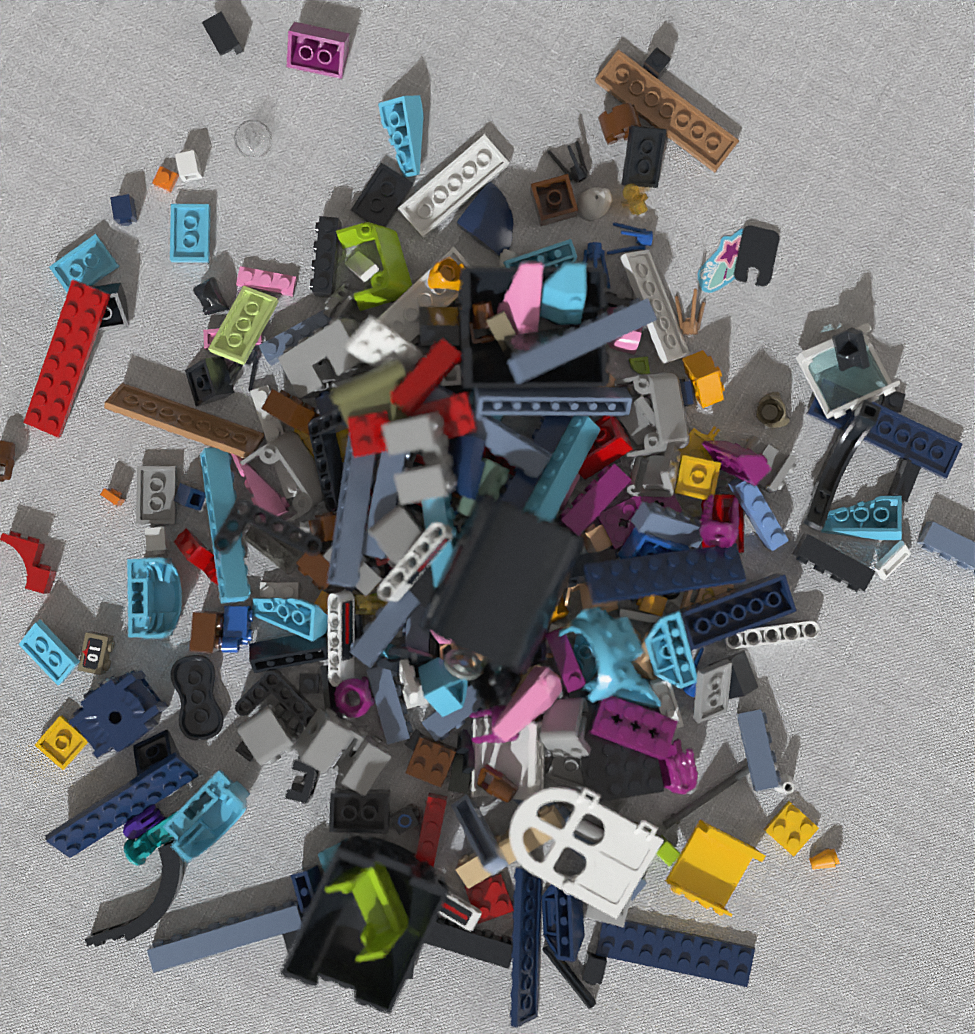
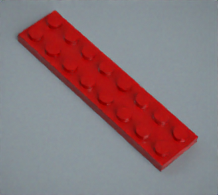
(66, 358)

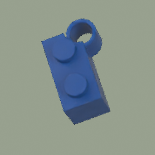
(236, 627)

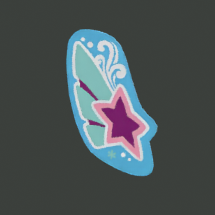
(720, 266)

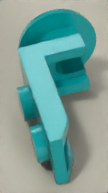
(139, 849)

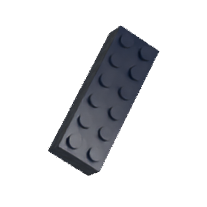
(737, 610)

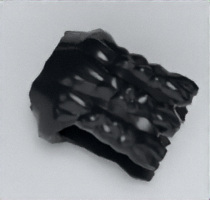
(495, 681)

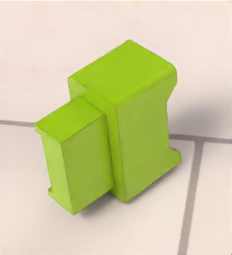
(667, 851)

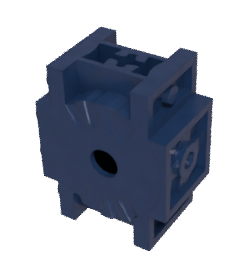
(125, 695)

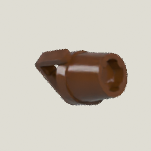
(480, 312)
(7, 456)
(500, 786)

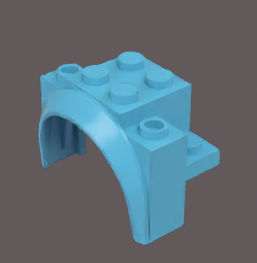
(153, 597)
(614, 648)
(207, 815)

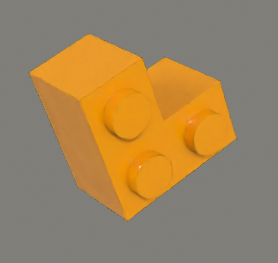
(704, 377)

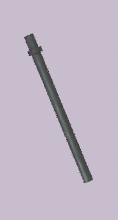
(675, 819)

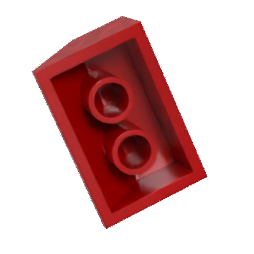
(608, 446)
(720, 514)

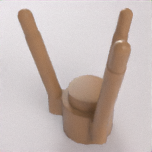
(691, 325)

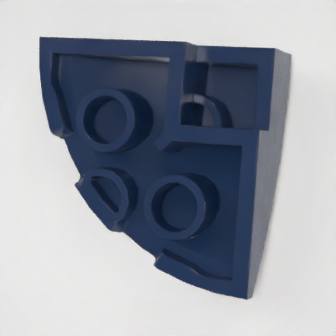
(489, 220)
(467, 464)

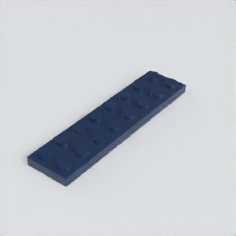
(902, 439)
(664, 573)
(121, 805)
(525, 947)
(676, 951)

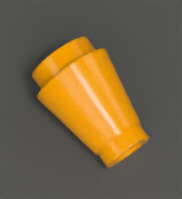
(824, 859)

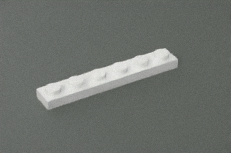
(273, 429)

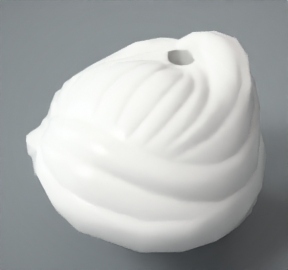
(594, 203)

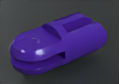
(142, 822)

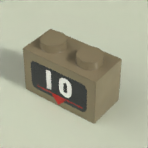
(96, 653)

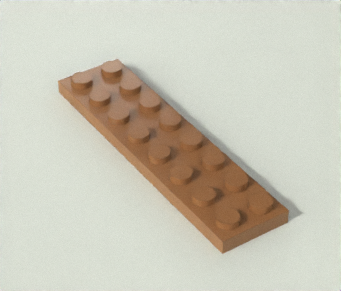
(667, 110)
(184, 420)

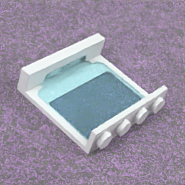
(848, 388)

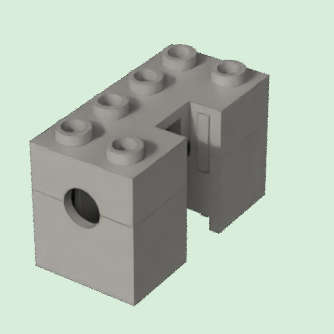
(307, 363)
(426, 480)
(328, 735)

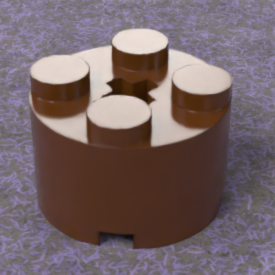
(617, 123)

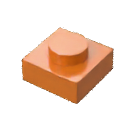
(165, 179)
(113, 496)

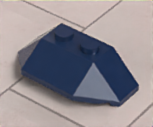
(563, 923)

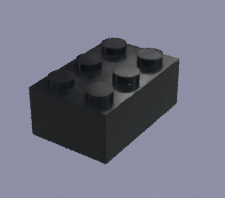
(359, 813)

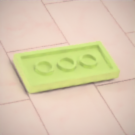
(243, 325)

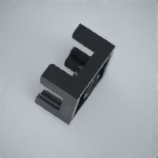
(305, 791)

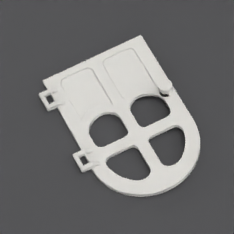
(611, 865)

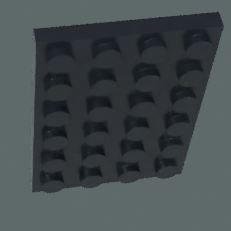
(613, 768)

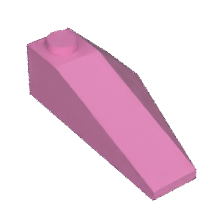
(523, 298)
(264, 493)
(531, 700)

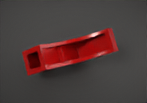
(197, 553)
(39, 576)

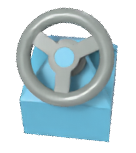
(446, 680)

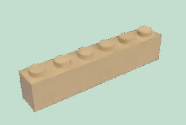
(469, 866)

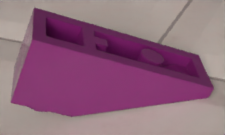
(565, 660)

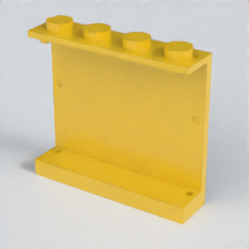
(711, 867)

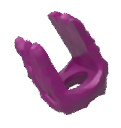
(709, 528)
(342, 698)
(494, 713)
(679, 769)

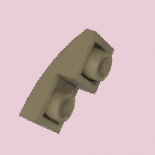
(500, 327)

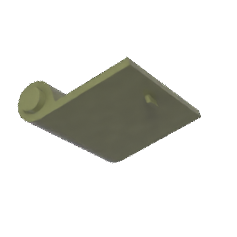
(370, 392)

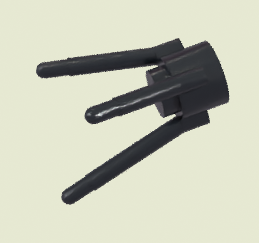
(579, 170)
(251, 359)

